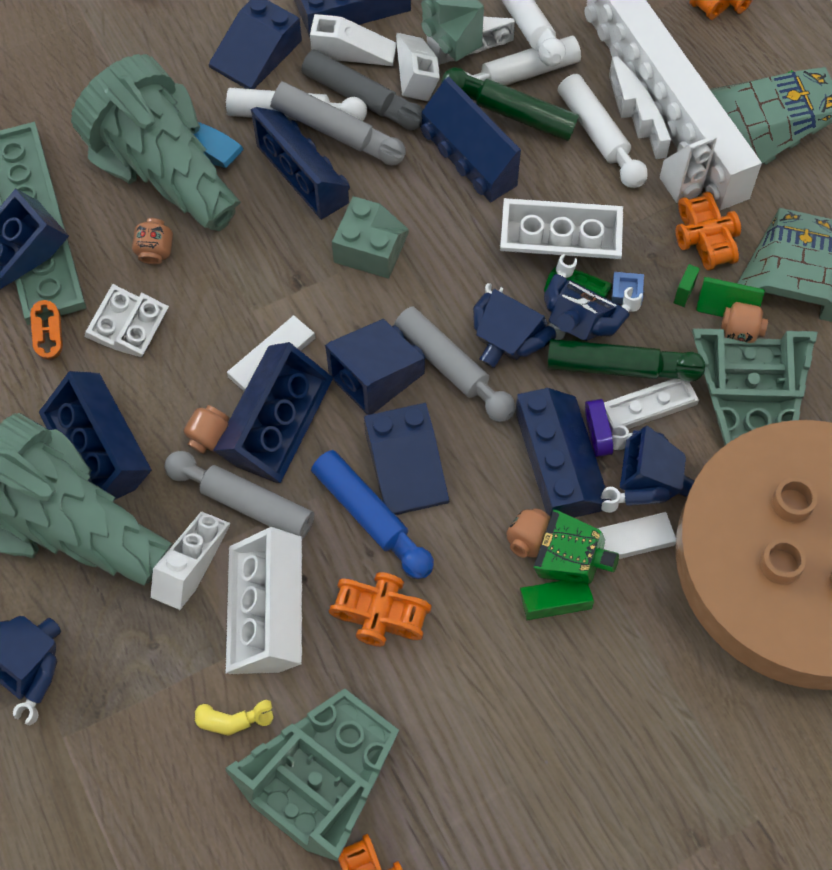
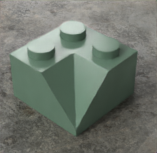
(454, 25)
(369, 238)

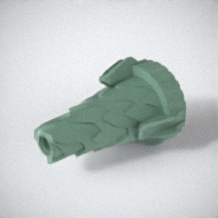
(147, 126)
(54, 505)

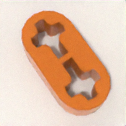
(39, 330)

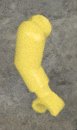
(227, 724)

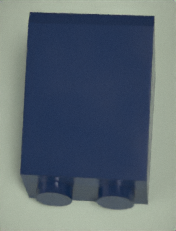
(374, 364)

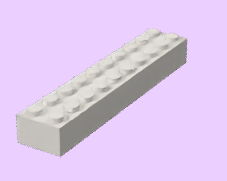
(679, 93)

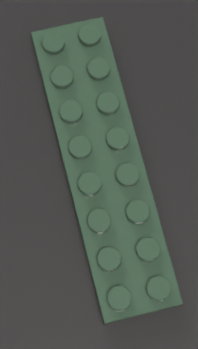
(26, 169)

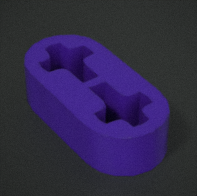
(599, 427)

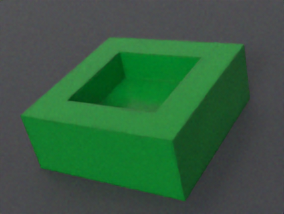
(686, 285)

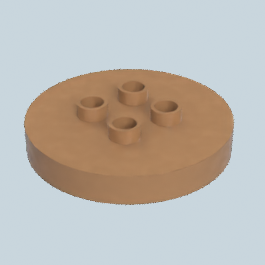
(761, 551)

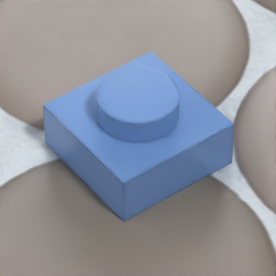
(622, 281)

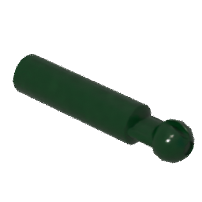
(515, 104)
(624, 360)

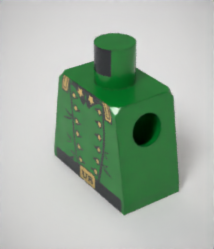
(573, 551)

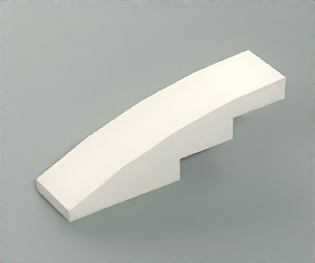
(637, 103)

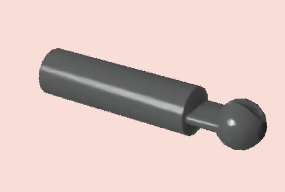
(353, 84)

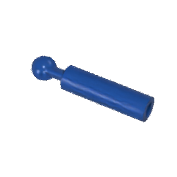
(372, 513)

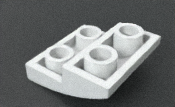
(126, 321)

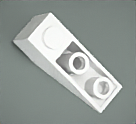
(495, 32)
(350, 42)
(417, 67)
(687, 169)
(187, 560)

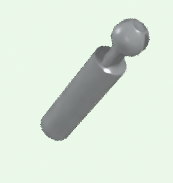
(337, 124)
(454, 363)
(241, 494)

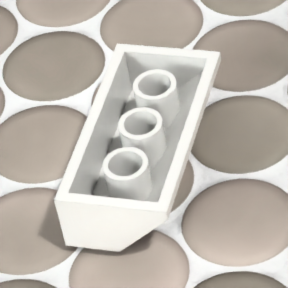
(562, 228)
(264, 603)

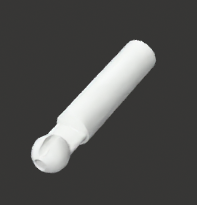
(537, 30)
(526, 64)
(241, 101)
(602, 129)

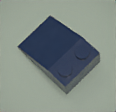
(256, 43)
(26, 236)
(406, 458)

